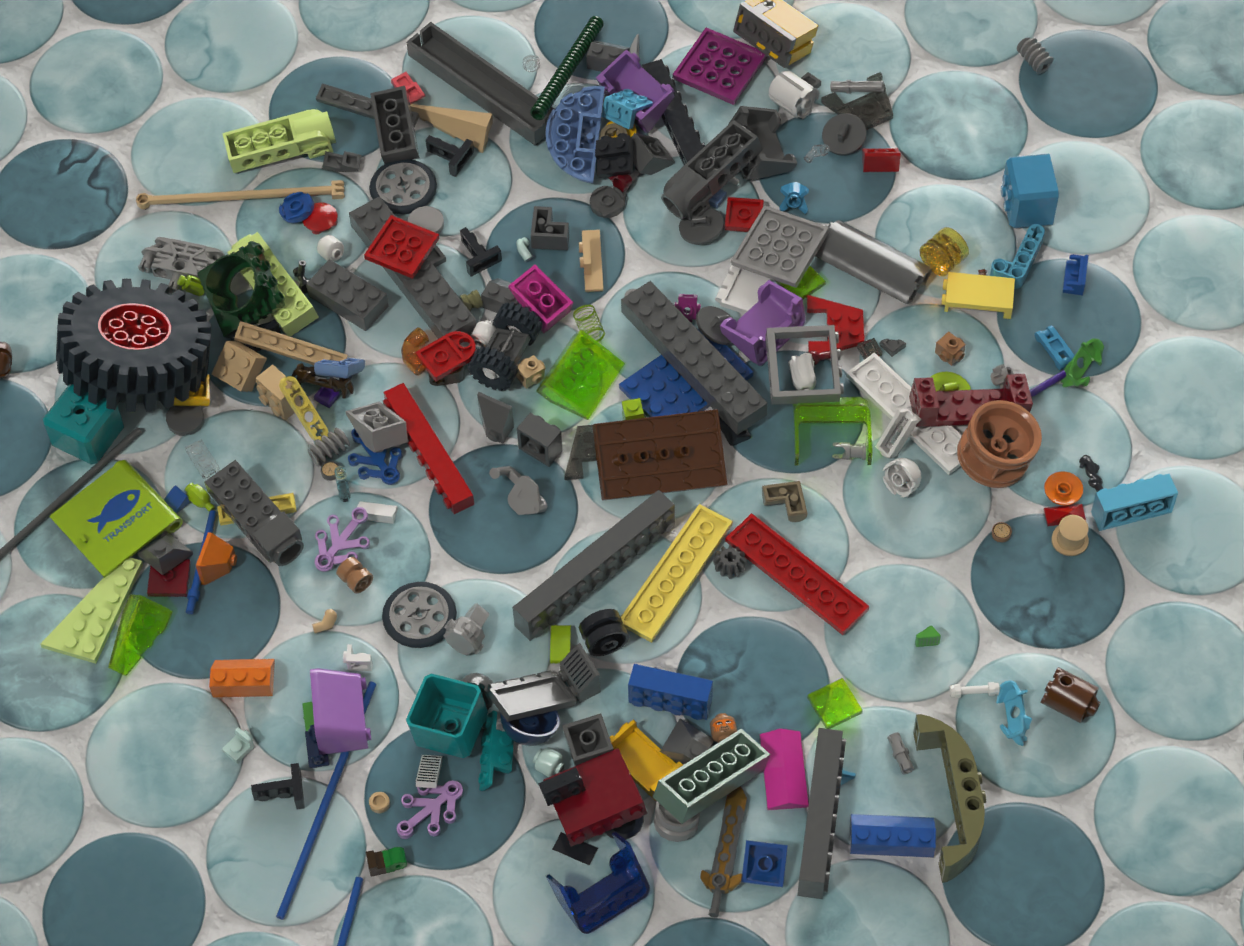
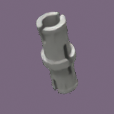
(900, 753)

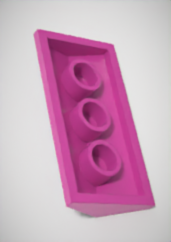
(784, 770)

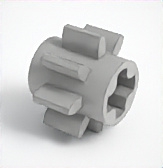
(999, 375)

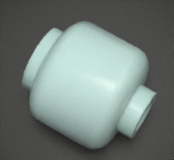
(548, 762)

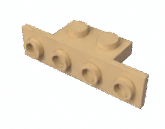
(591, 260)

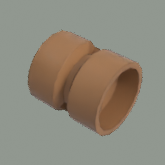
(354, 574)

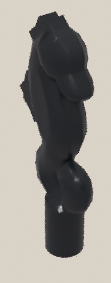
(1091, 469)

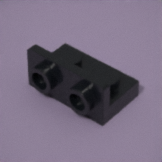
(562, 786)

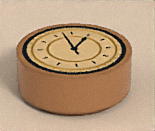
(1001, 532)

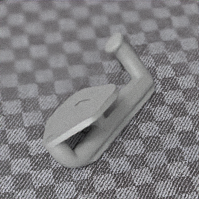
(524, 495)

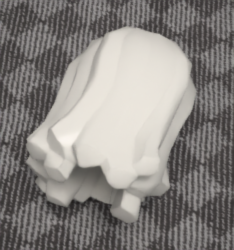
(802, 371)

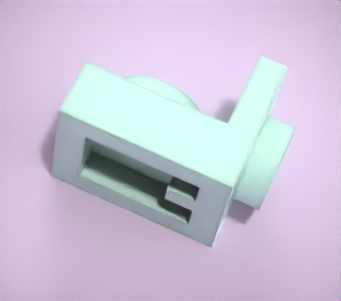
(239, 745)

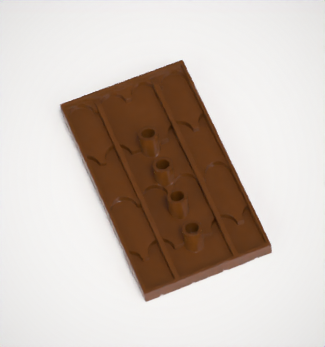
(675, 451)

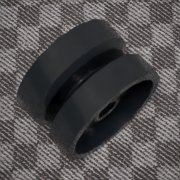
(603, 632)

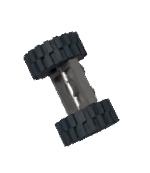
(497, 362)

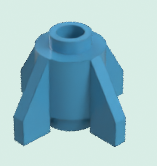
(794, 196)

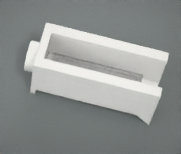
(897, 432)

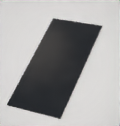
(582, 852)

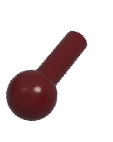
(819, 356)

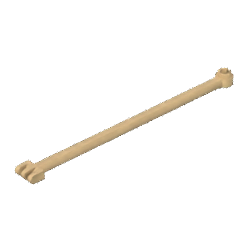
(336, 190)

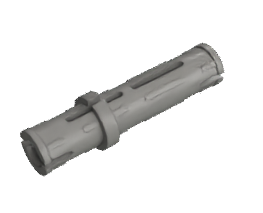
(857, 86)

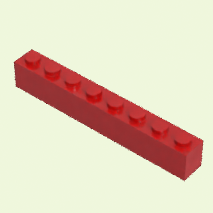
(429, 450)

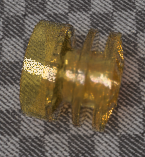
(944, 251)

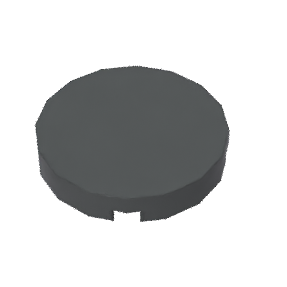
(607, 201)
(184, 419)

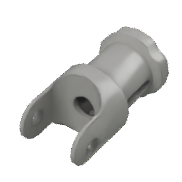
(851, 451)

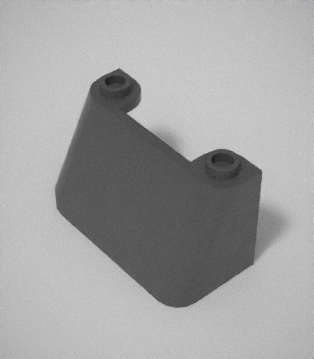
(770, 160)

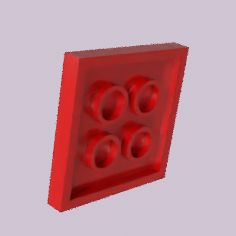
(401, 246)

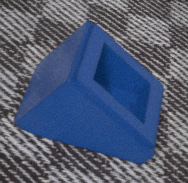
(176, 499)

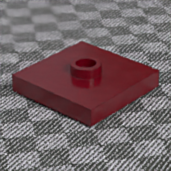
(172, 583)

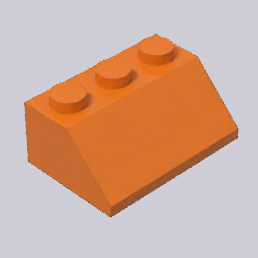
(242, 678)

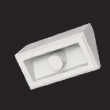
(378, 512)

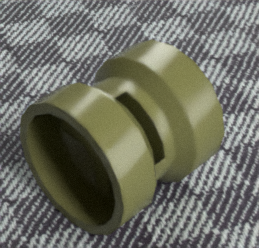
(472, 300)

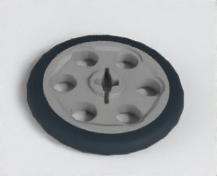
(408, 204)
(413, 637)

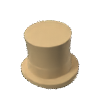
(1071, 536)

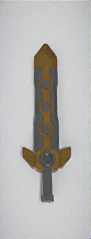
(721, 876)

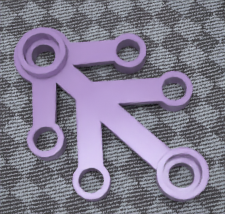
(340, 542)
(432, 807)

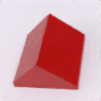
(881, 159)

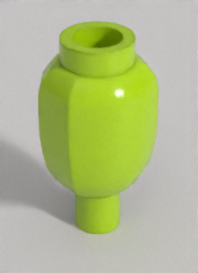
(199, 496)

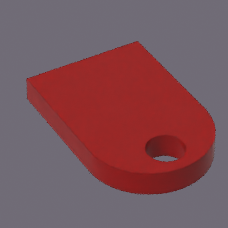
(446, 354)

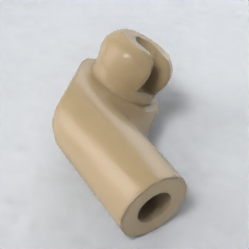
(327, 622)

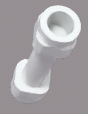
(991, 688)

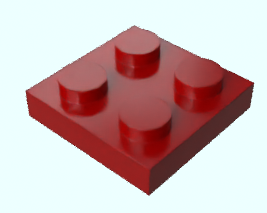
(742, 213)

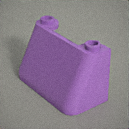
(627, 73)
(774, 309)
(338, 711)

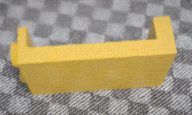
(642, 757)

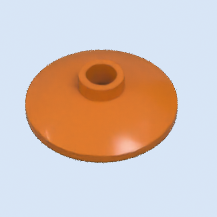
(1063, 482)

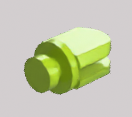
(191, 284)

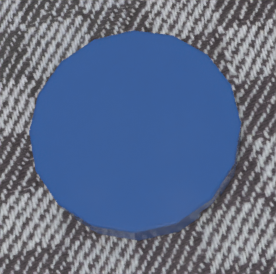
(296, 207)

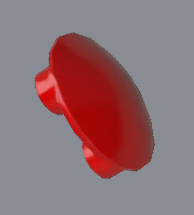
(322, 218)

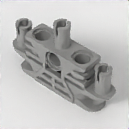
(177, 258)

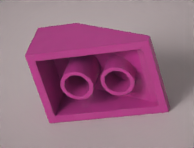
(541, 296)

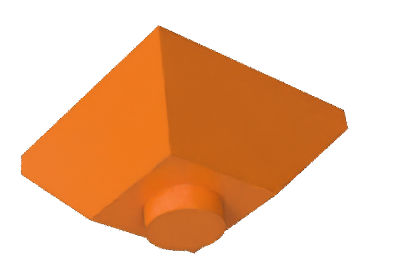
(215, 559)

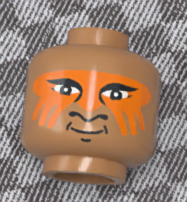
(722, 727)

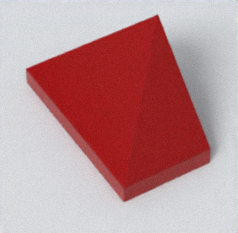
(1056, 514)

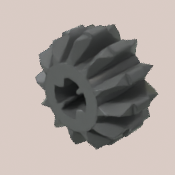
(737, 562)

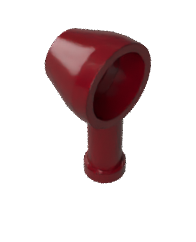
(621, 182)

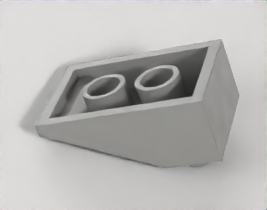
(378, 426)

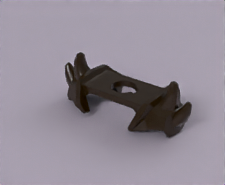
(307, 374)

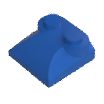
(764, 863)

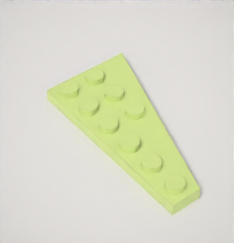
(89, 624)

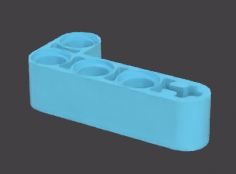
(1024, 258)

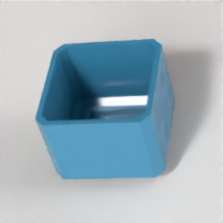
(1029, 190)

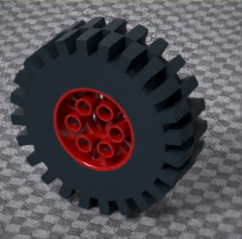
(133, 345)

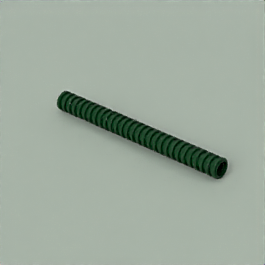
(566, 68)

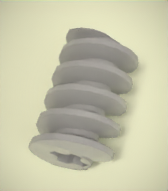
(1034, 54)
(327, 446)

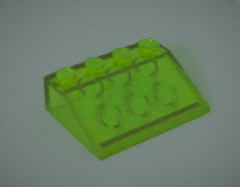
(580, 375)

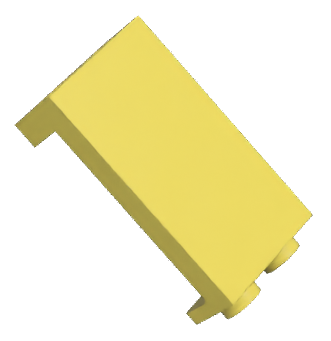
(979, 292)

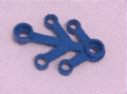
(376, 459)

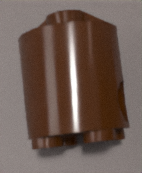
(1071, 696)

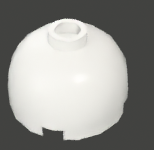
(902, 476)

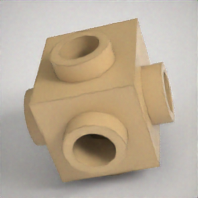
(530, 371)

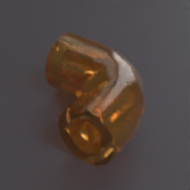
(411, 344)

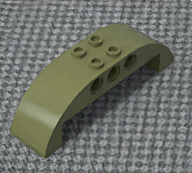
(963, 788)

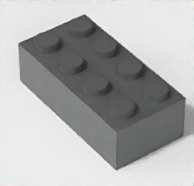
(394, 124)
(347, 295)

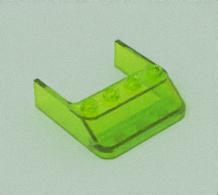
(845, 411)

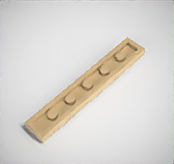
(284, 344)

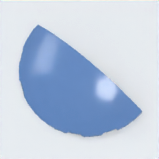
(574, 132)

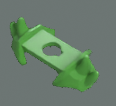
(1088, 351)

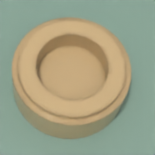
(379, 802)

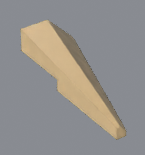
(458, 123)

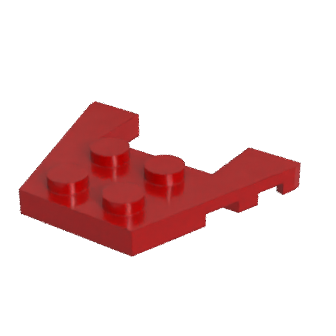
(846, 319)

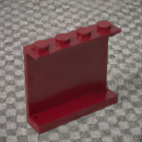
(605, 804)

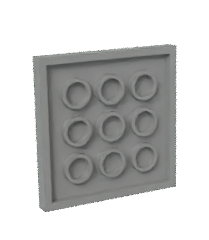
(780, 246)

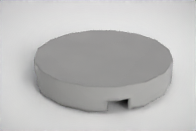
(427, 218)

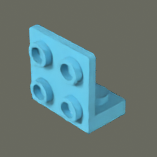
(622, 107)

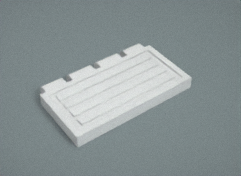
(740, 289)

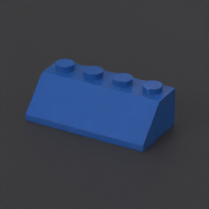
(892, 835)

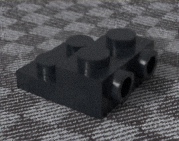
(614, 155)

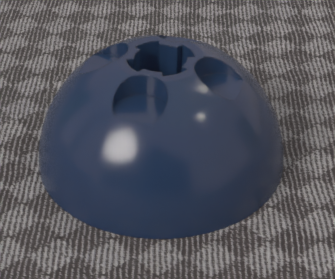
(532, 729)

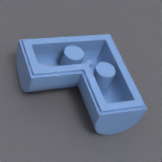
(339, 369)

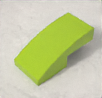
(560, 642)

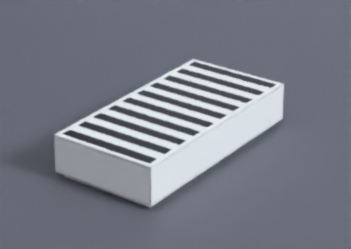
(429, 771)

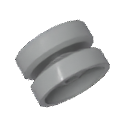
(671, 828)

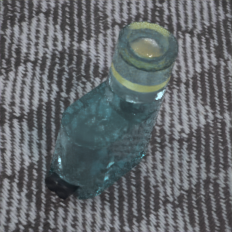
(342, 483)

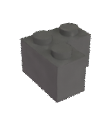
(546, 233)

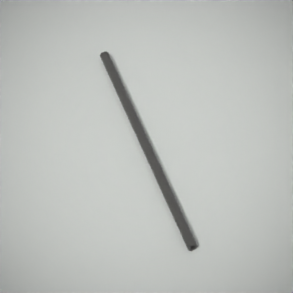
(69, 492)

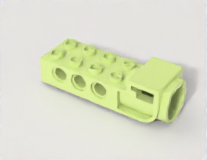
(279, 139)
(297, 310)

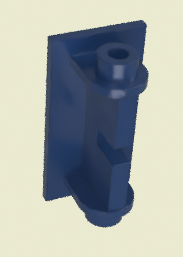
(314, 757)

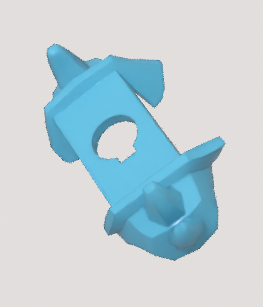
(1013, 697)

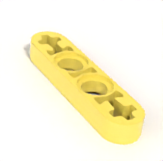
(305, 407)

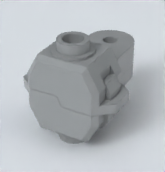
(466, 632)

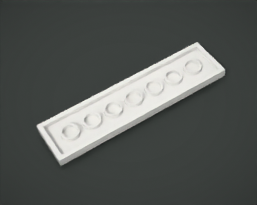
(891, 394)

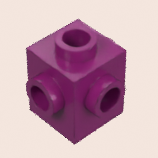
(690, 301)

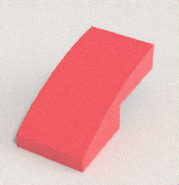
(414, 91)

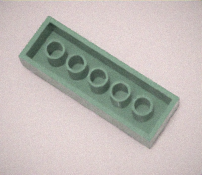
(711, 776)

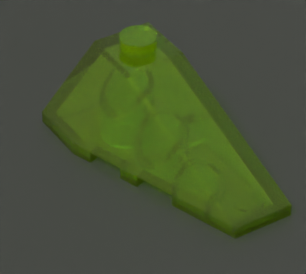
(138, 628)

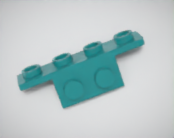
(496, 751)

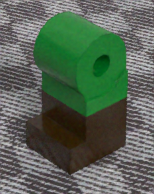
(386, 861)

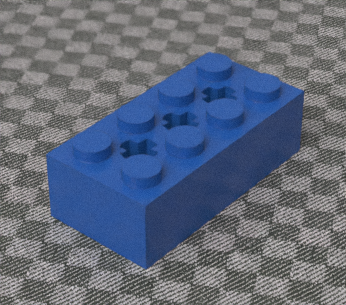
(670, 692)

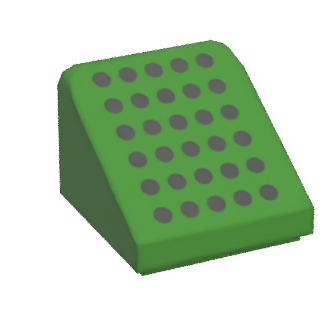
(927, 637)

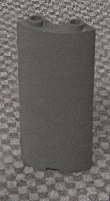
(873, 262)

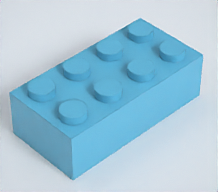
(1134, 501)

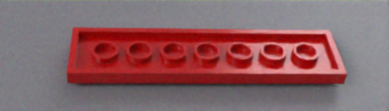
(797, 574)

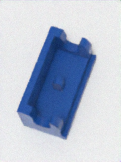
(1075, 274)

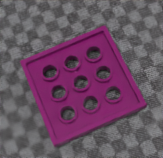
(716, 56)

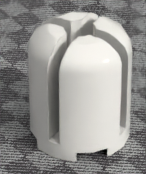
(793, 94)

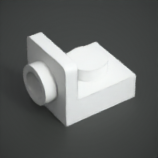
(357, 661)

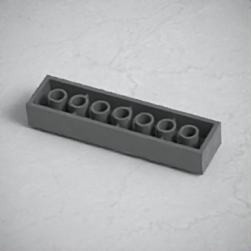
(822, 814)

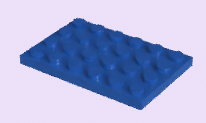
(666, 391)

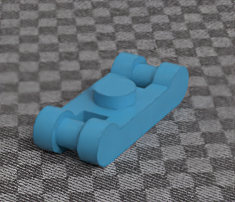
(1055, 346)

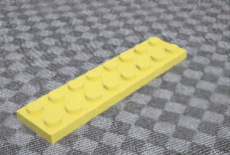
(675, 573)

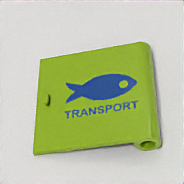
(115, 517)

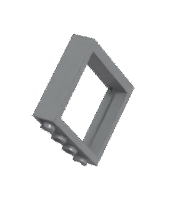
(803, 396)

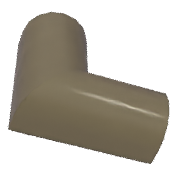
(787, 493)

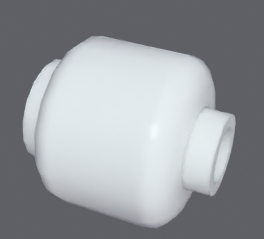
(330, 248)
(482, 333)

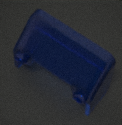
(609, 895)

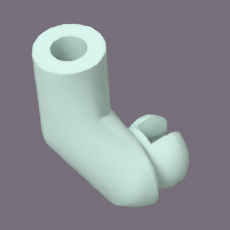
(522, 249)

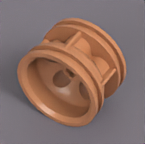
(986, 458)

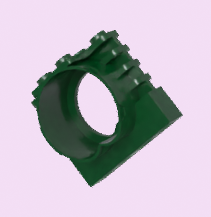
(217, 281)

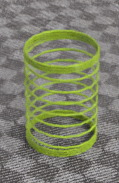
(588, 317)

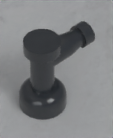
(299, 273)

